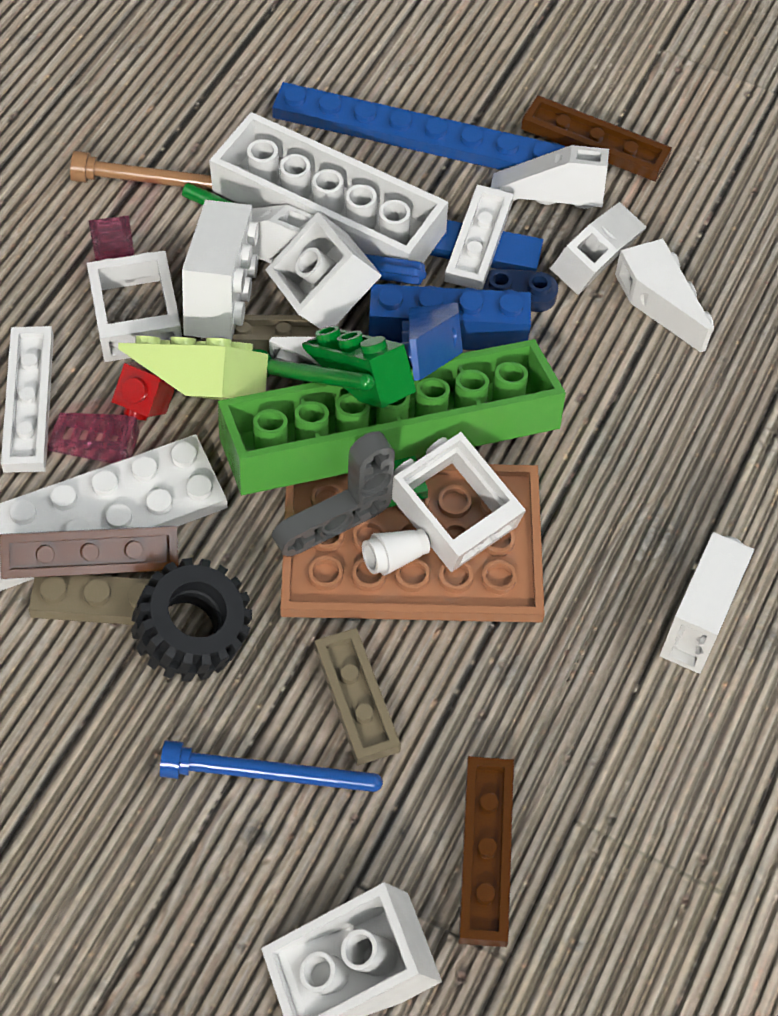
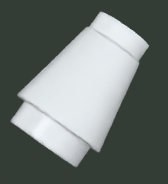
(392, 550)

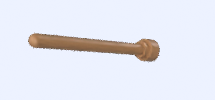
(86, 167)

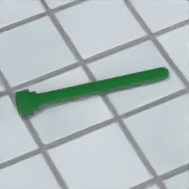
(318, 374)

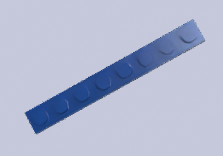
(406, 128)

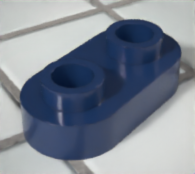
(525, 281)

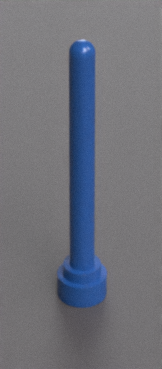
(180, 760)

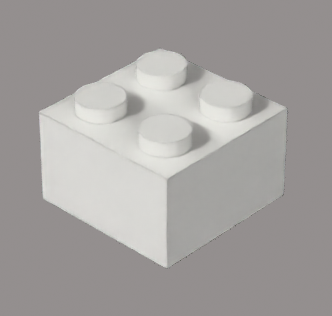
(323, 272)

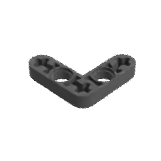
(367, 496)

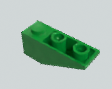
(365, 354)

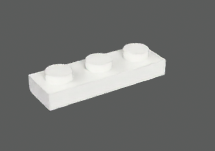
(479, 237)

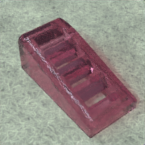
(111, 237)
(105, 450)

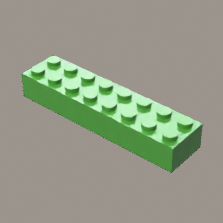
(310, 427)

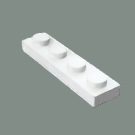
(27, 400)

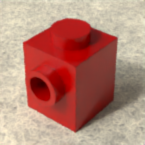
(142, 392)

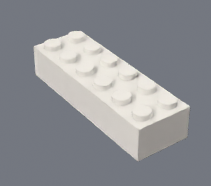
(276, 166)

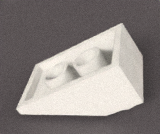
(353, 958)

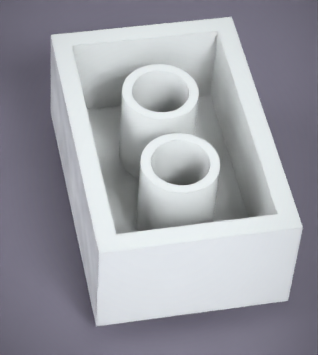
(219, 270)

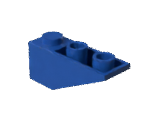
(431, 337)

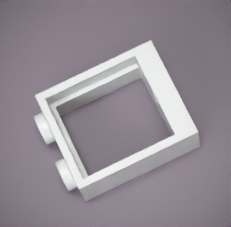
(125, 272)
(499, 499)
(706, 602)

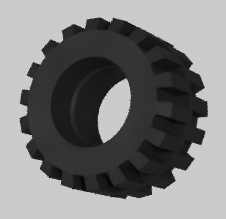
(210, 592)

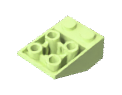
(202, 368)

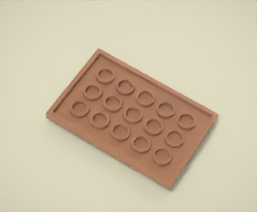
(493, 586)

